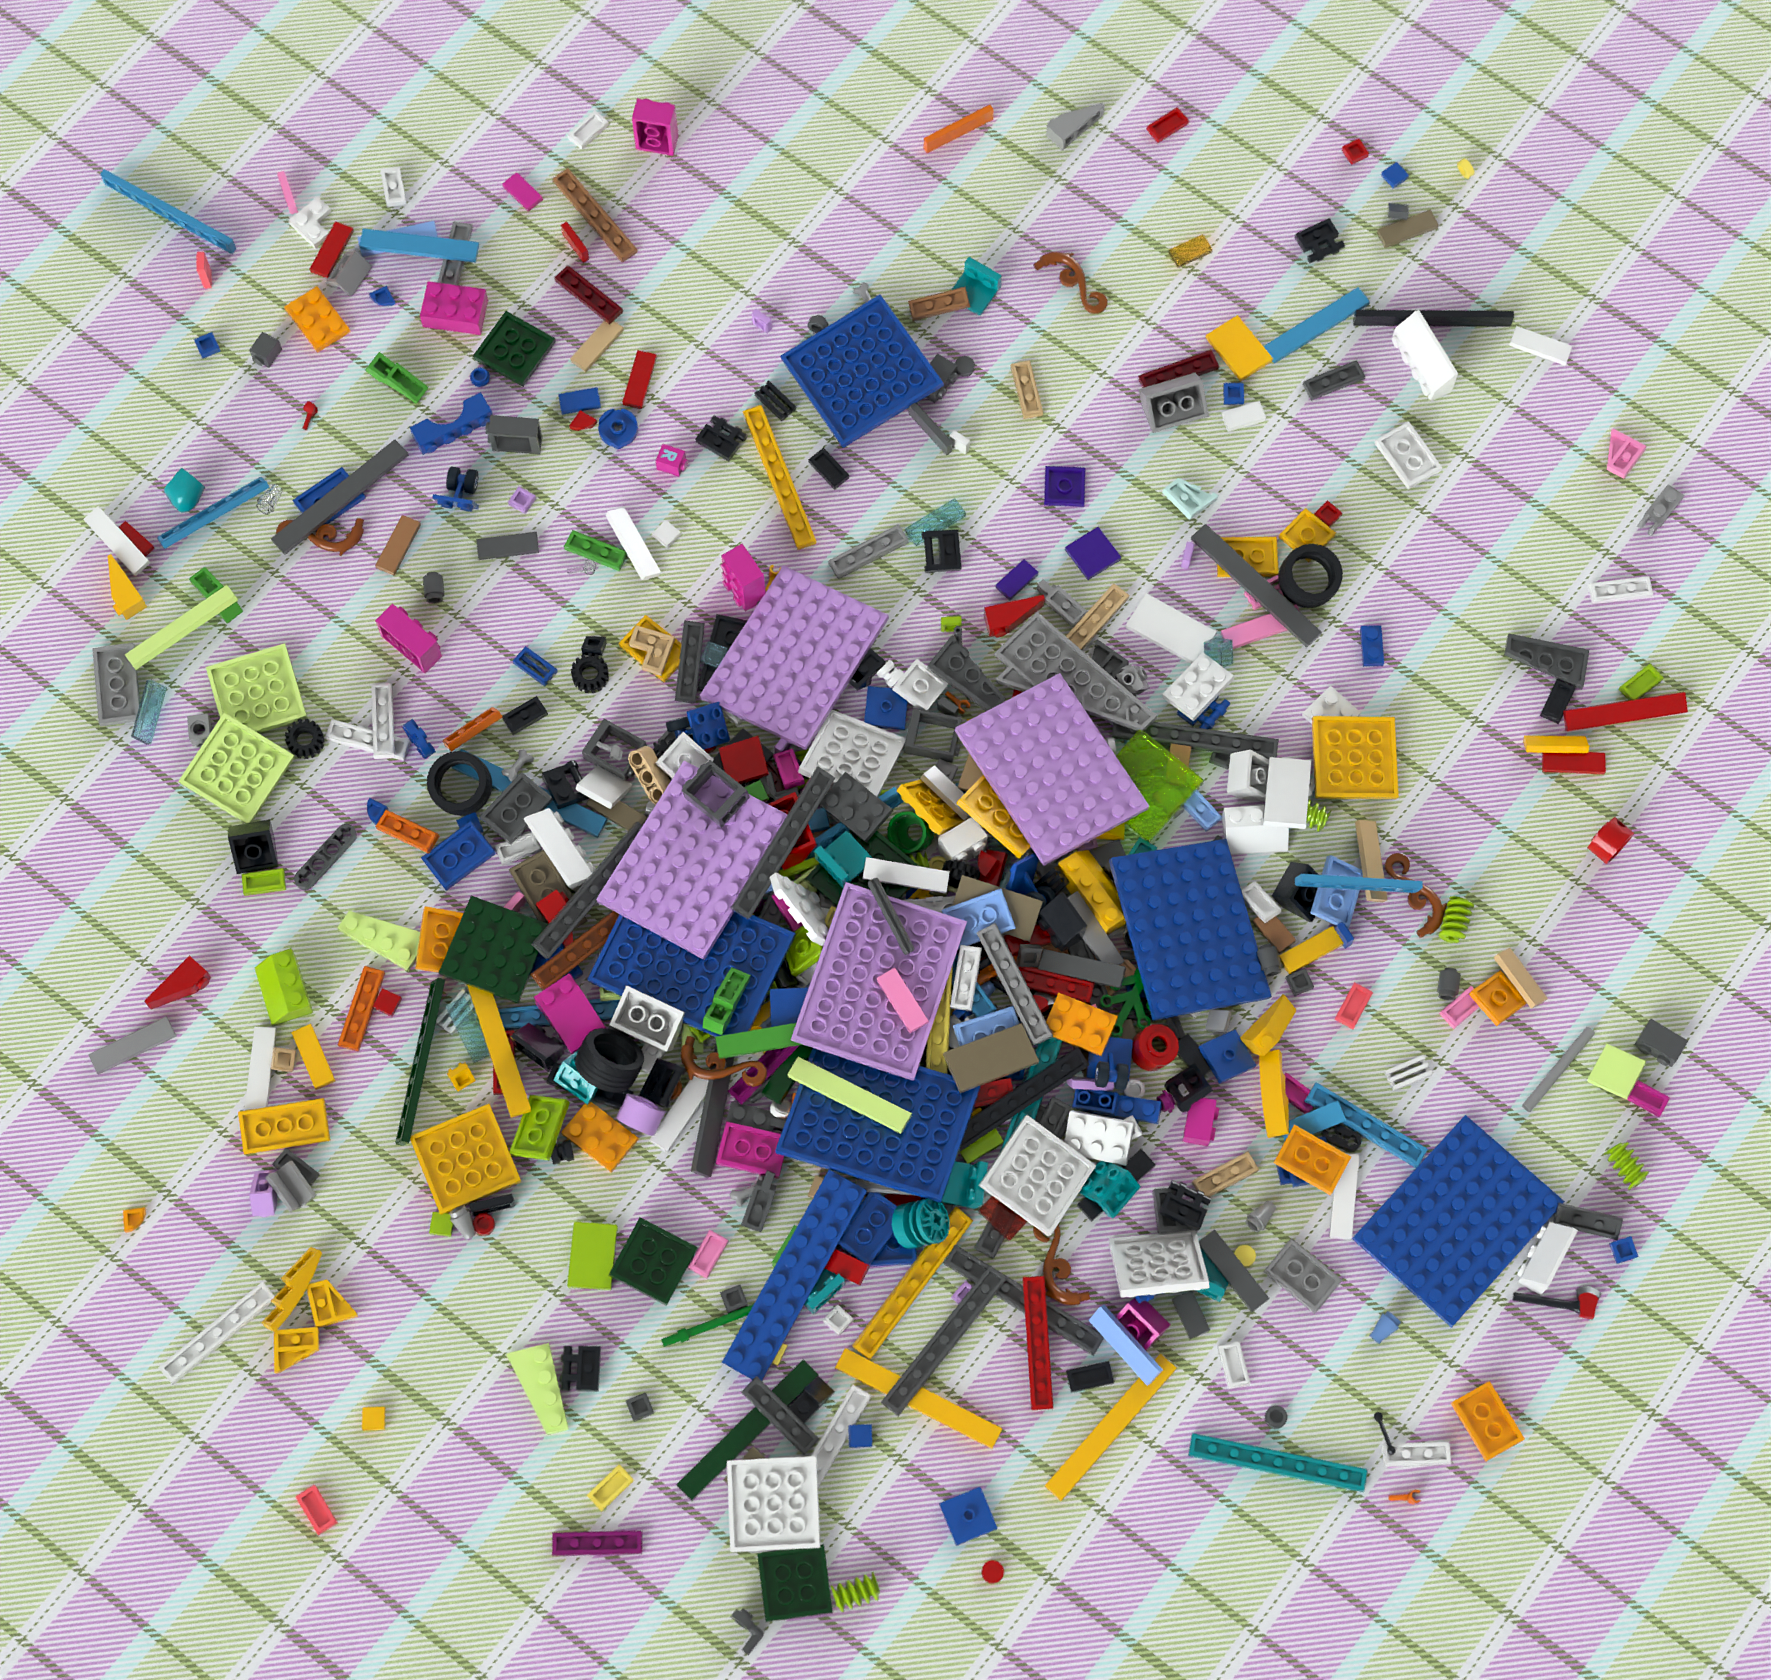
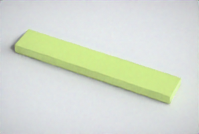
(181, 627)
(849, 1095)

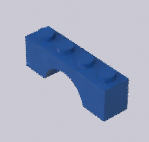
(432, 435)

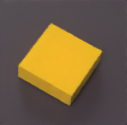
(373, 1418)

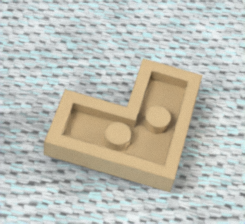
(657, 646)

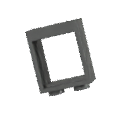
(514, 434)
(934, 719)
(601, 734)
(729, 807)

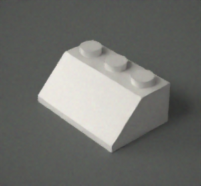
(1246, 832)
(648, 1019)
(1546, 1257)

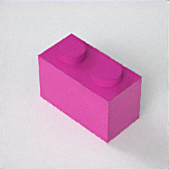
(1199, 1122)

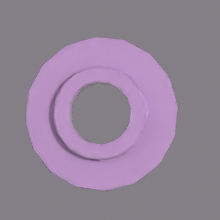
(640, 1114)

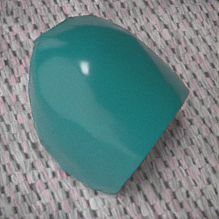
(184, 491)

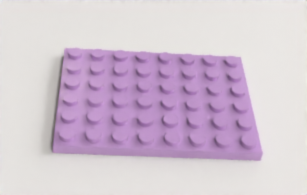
(794, 657)
(1051, 769)
(688, 868)
(846, 1005)

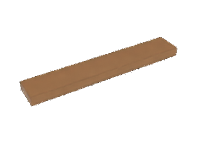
(594, 215)

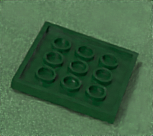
(878, 848)
(493, 949)

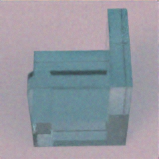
(1220, 651)

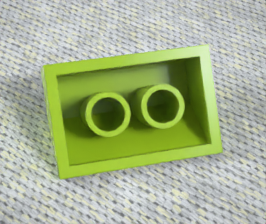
(283, 987)

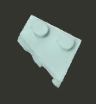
(1188, 497)

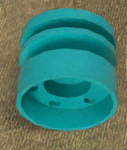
(920, 1223)

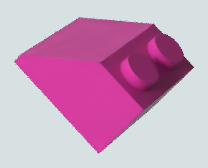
(1143, 1322)

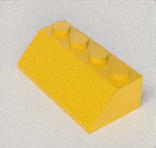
(1095, 889)

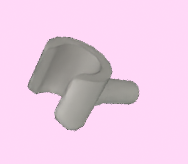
(615, 751)

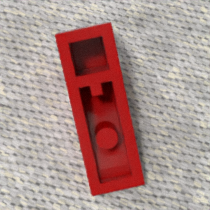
(1007, 616)
(550, 906)
(182, 982)

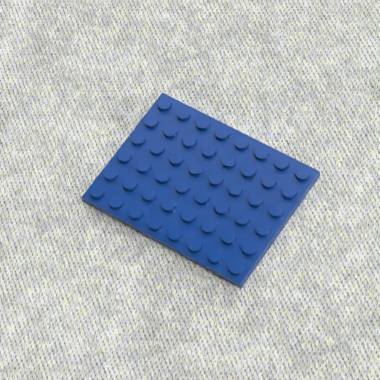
(1189, 929)
(687, 982)
(858, 1146)
(1458, 1220)

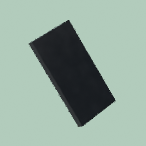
(724, 634)

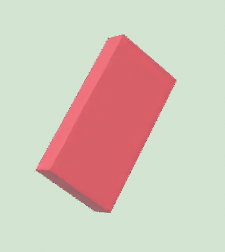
(204, 270)
(1353, 1005)
(316, 1509)

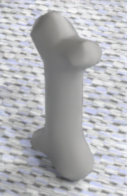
(863, 292)
(523, 758)
(740, 1196)

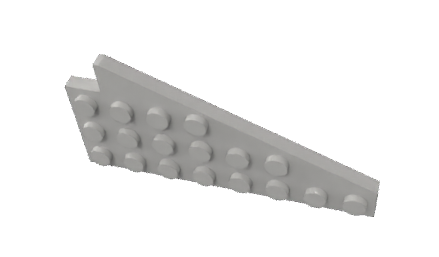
(1043, 651)

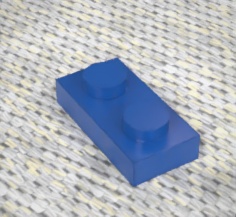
(1372, 646)

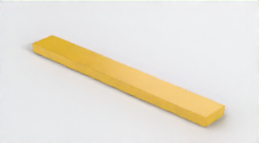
(779, 477)
(500, 1052)
(910, 1287)
(923, 1402)
(1107, 1431)

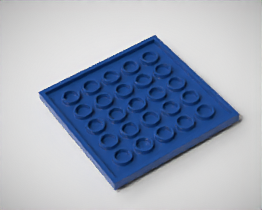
(861, 371)

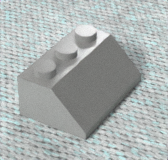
(1174, 402)

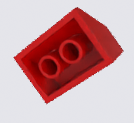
(806, 841)

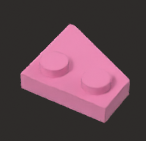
(1623, 453)

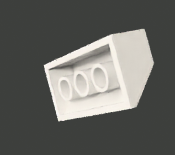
(1425, 356)
(560, 847)

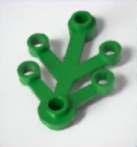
(1131, 1000)

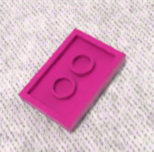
(750, 1150)

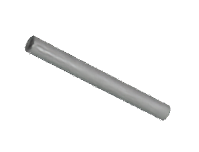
(1558, 1069)

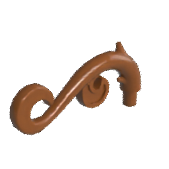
(1070, 281)
(329, 530)
(1413, 898)
(720, 1071)
(1050, 1263)

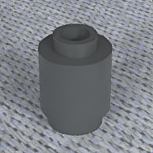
(433, 587)
(1269, 960)
(1448, 984)

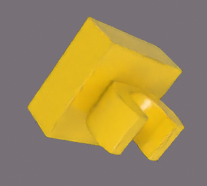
(461, 1076)

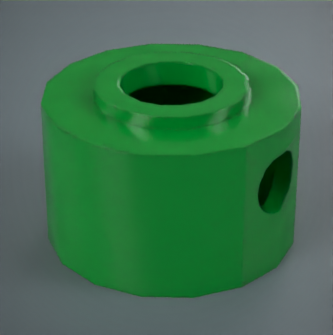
(898, 833)

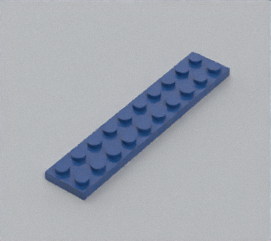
(794, 1276)

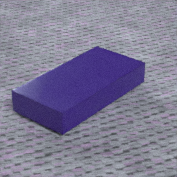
(1016, 579)

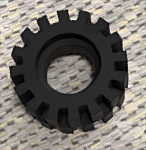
(585, 662)
(302, 727)
(957, 870)

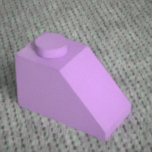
(262, 1195)

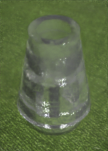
(267, 502)

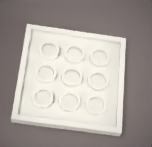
(853, 748)
(1037, 1175)
(1158, 1263)
(773, 1504)

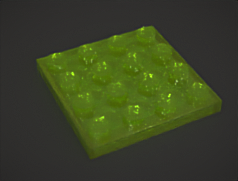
(1160, 779)

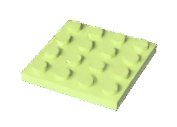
(258, 689)
(236, 769)

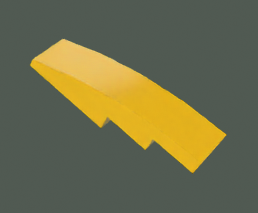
(1273, 1094)
(296, 1282)

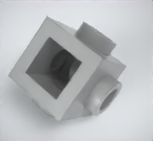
(1133, 679)

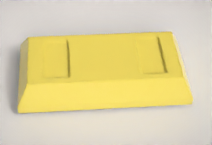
(610, 1487)

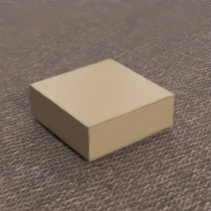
(283, 1059)

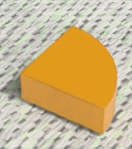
(133, 1218)

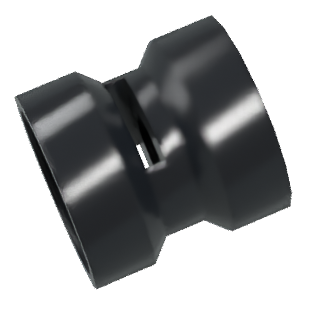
(562, 1152)

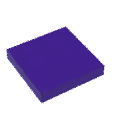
(1064, 486)
(1093, 553)

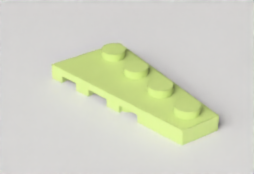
(386, 939)
(539, 1380)

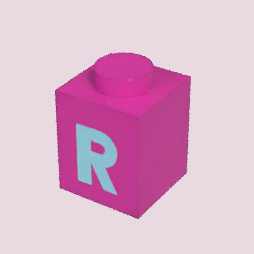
(671, 460)

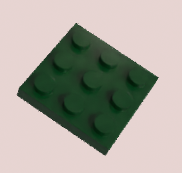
(514, 348)
(653, 1261)
(794, 1583)

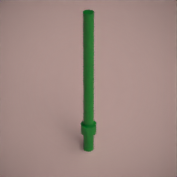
(684, 1334)

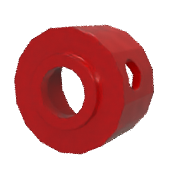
(1610, 840)
(1146, 1056)

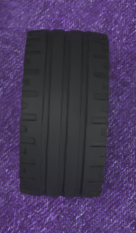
(1322, 556)
(437, 772)
(604, 1073)

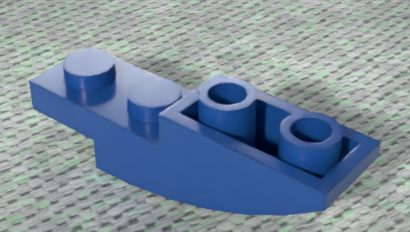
(1117, 1106)

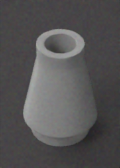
(1260, 1217)
(463, 1222)

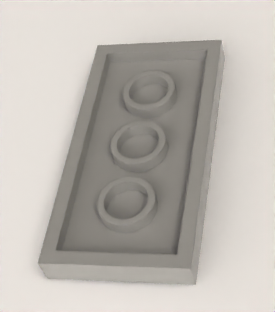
(115, 685)

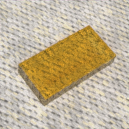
(1190, 251)

